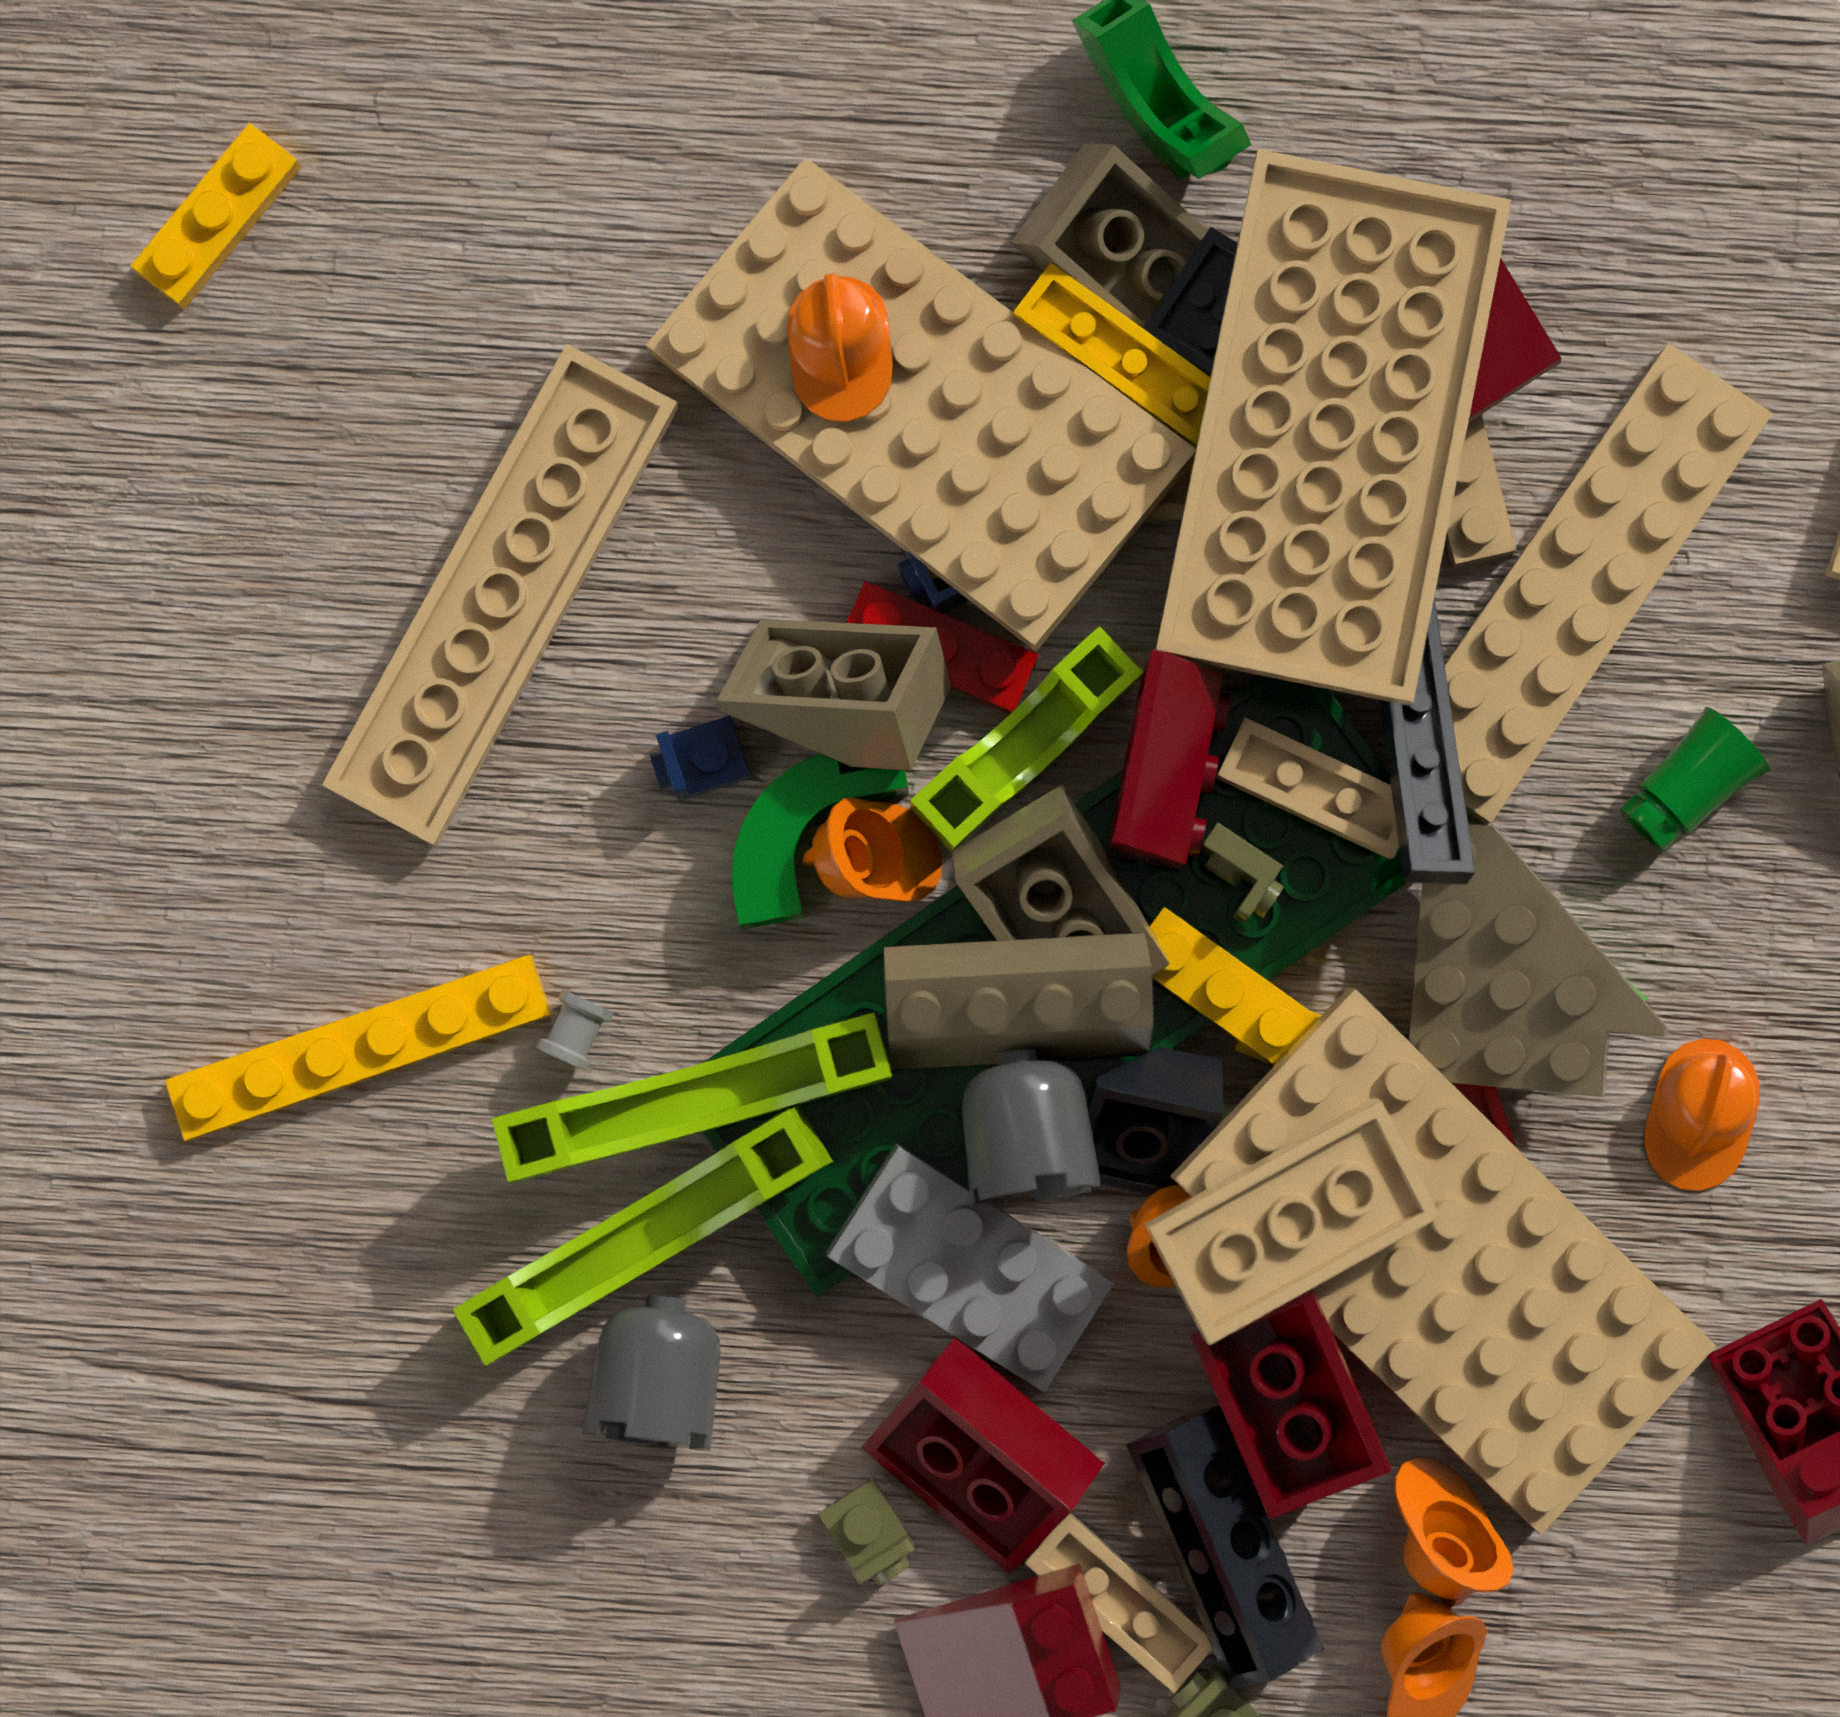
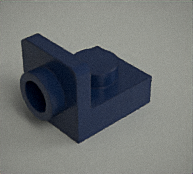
(700, 759)

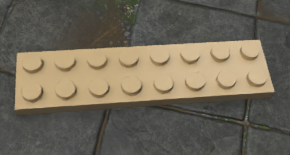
(1591, 569)
(501, 595)

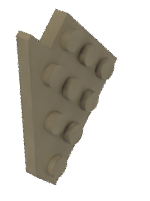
(1514, 983)

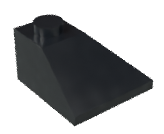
(1153, 1116)

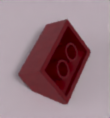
(1168, 762)
(1293, 1406)
(983, 1456)

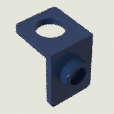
(919, 582)

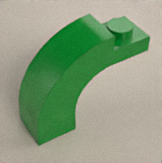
(1155, 92)
(777, 823)

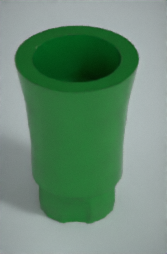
(1693, 780)

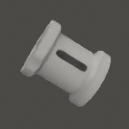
(574, 1030)

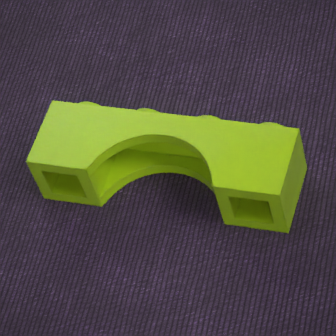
(1027, 740)

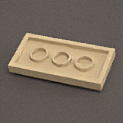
(1292, 1220)

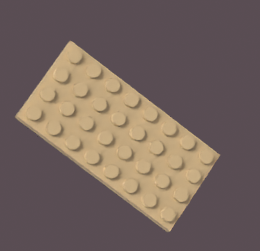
(1333, 427)
(992, 443)
(1503, 1315)

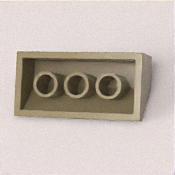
(1003, 996)

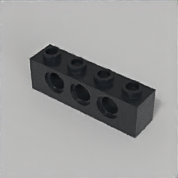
(1225, 1548)

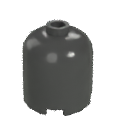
(1027, 1131)
(655, 1377)

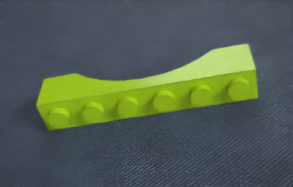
(691, 1099)
(642, 1235)

